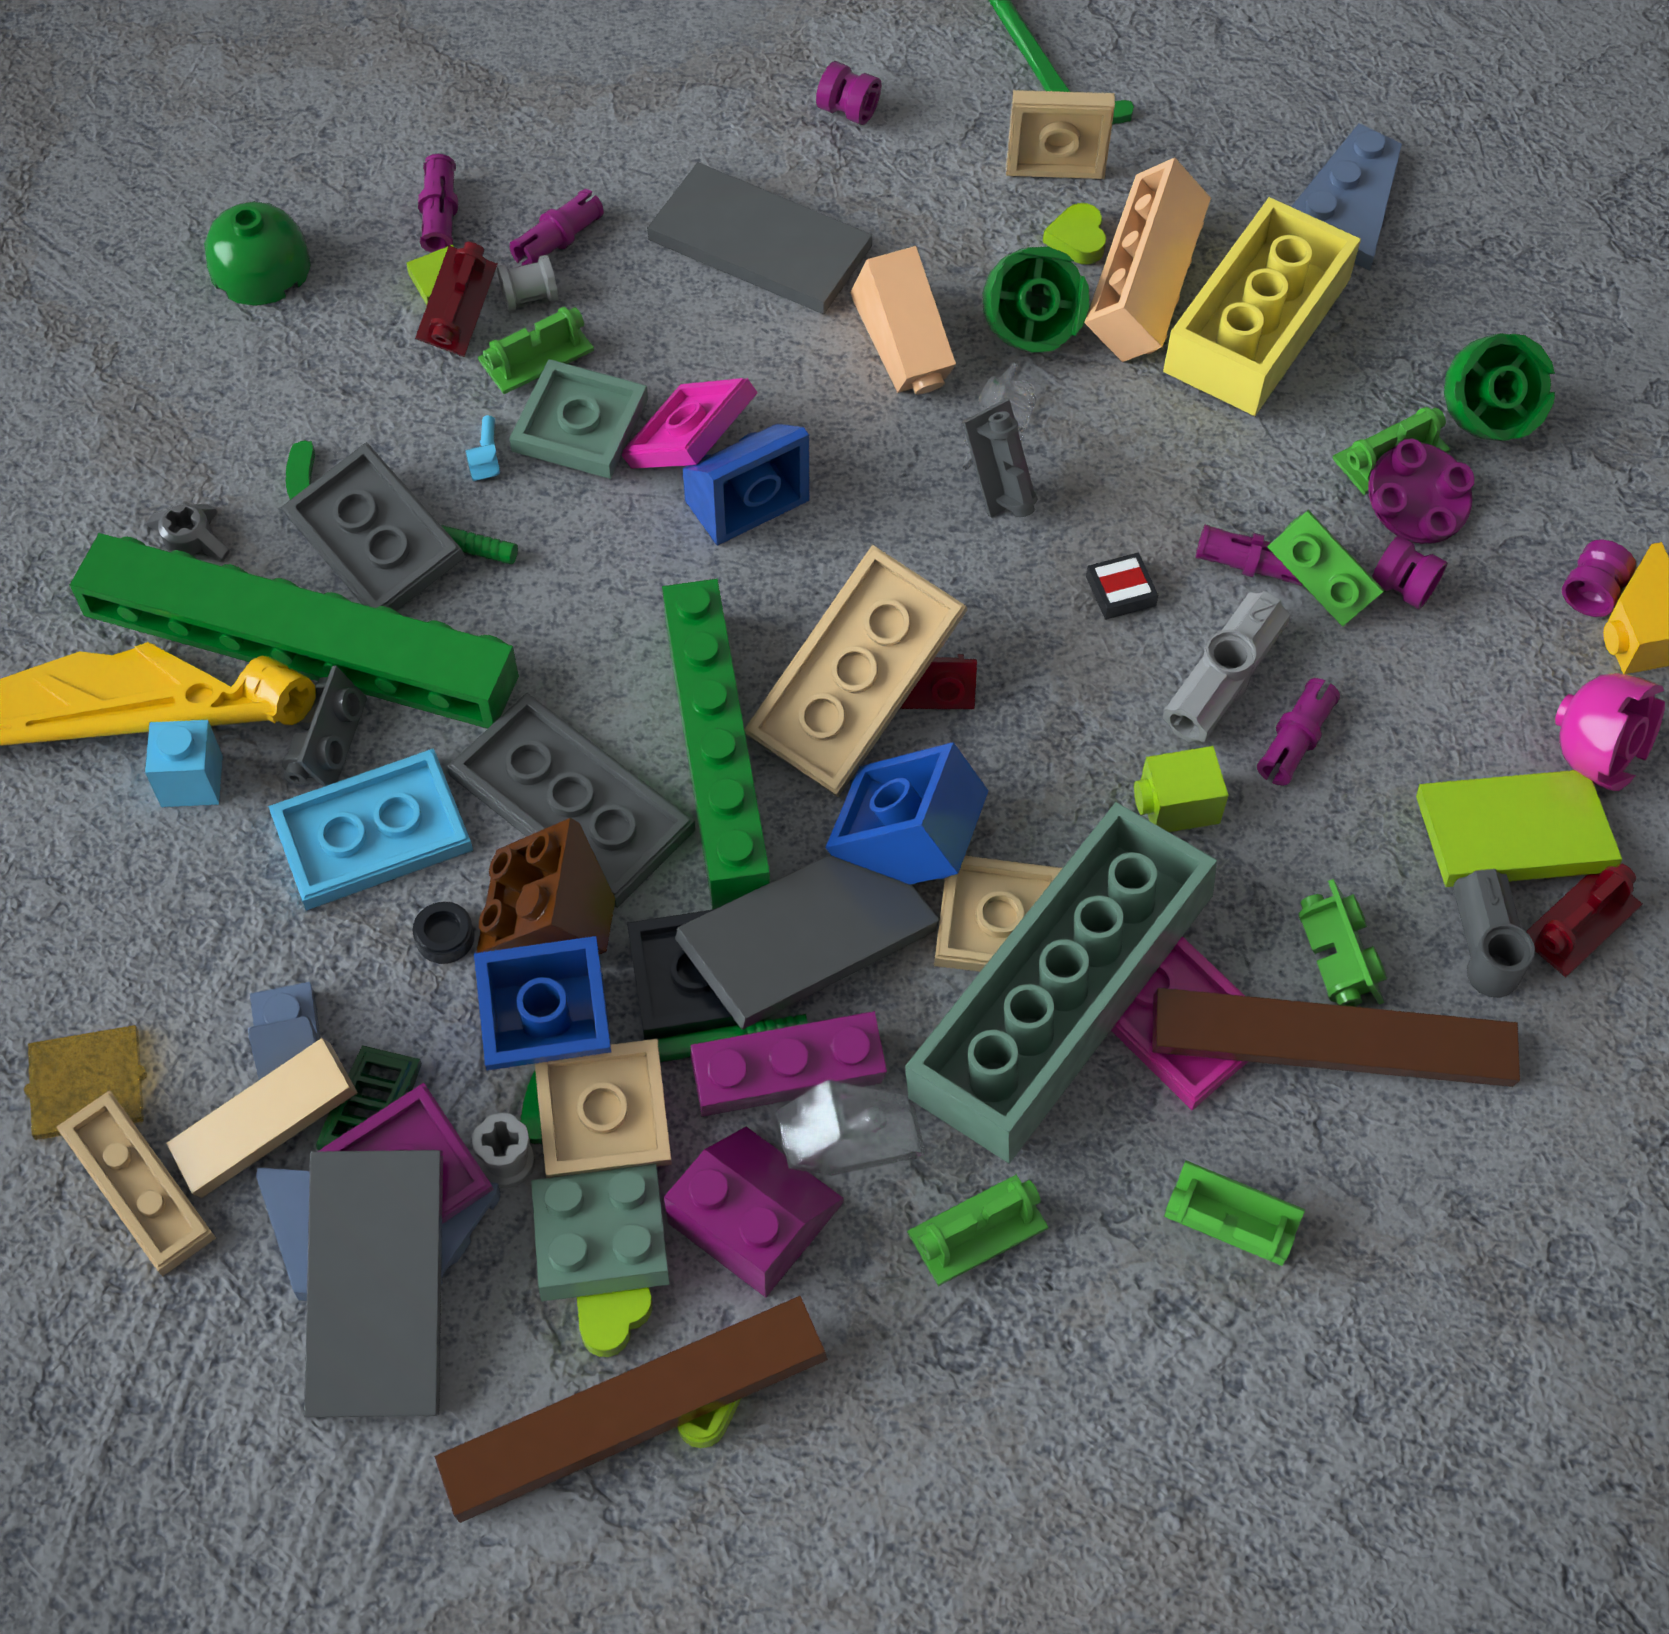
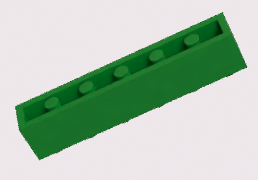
(715, 741)

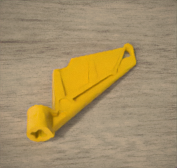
(128, 690)

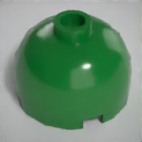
(256, 253)
(1035, 299)
(1500, 387)

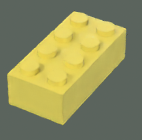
(1261, 306)

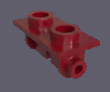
(457, 299)
(945, 685)
(1585, 918)

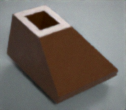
(546, 892)

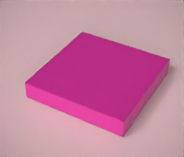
(689, 423)

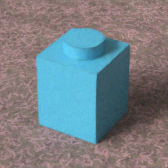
(184, 763)

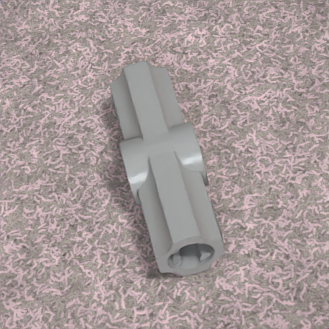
(1213, 687)

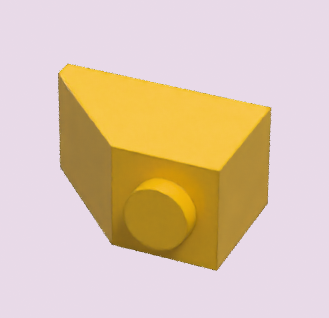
(1640, 620)

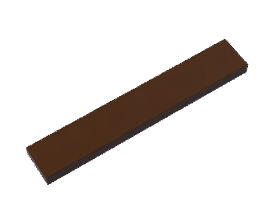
(1335, 1037)
(629, 1409)

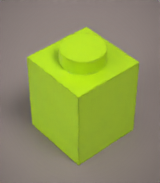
(1182, 789)

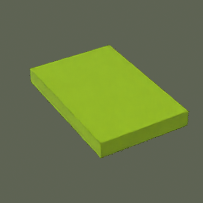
(1518, 826)

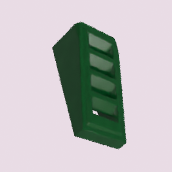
(343, 1116)

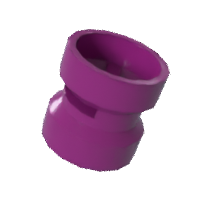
(848, 93)
(1409, 572)
(1597, 580)

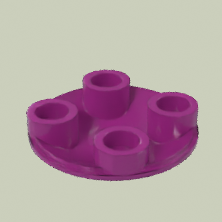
(1421, 492)

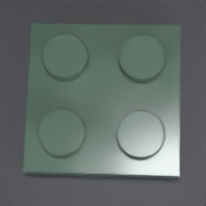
(579, 418)
(599, 1232)

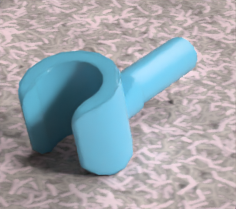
(483, 459)

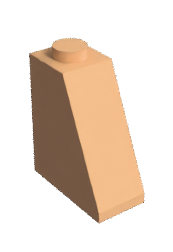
(904, 321)

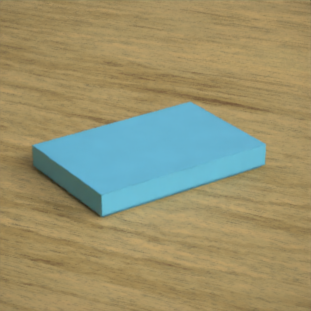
(370, 829)

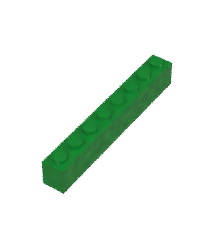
(306, 630)

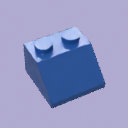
(749, 481)
(910, 815)
(542, 1003)

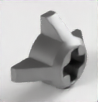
(188, 530)

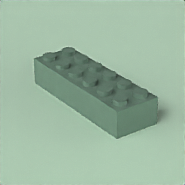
(1060, 981)

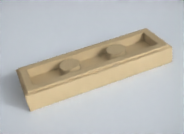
(261, 1118)
(136, 1183)

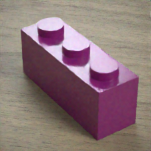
(786, 1062)

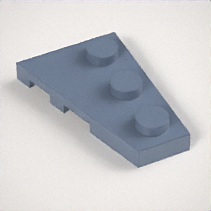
(1355, 188)

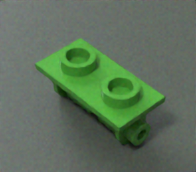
(525, 354)
(1363, 454)
(1325, 568)
(1336, 924)
(1234, 1213)
(979, 1229)

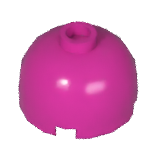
(1609, 726)

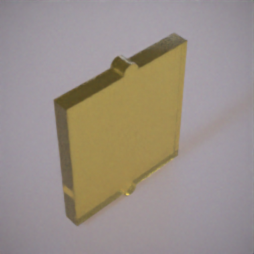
(77, 1071)

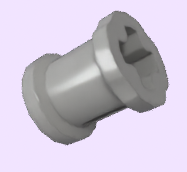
(527, 283)
(487, 1140)

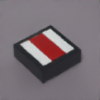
(1122, 586)

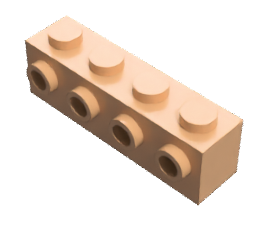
(1148, 260)

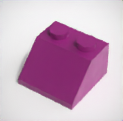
(750, 1208)

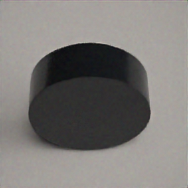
(443, 932)

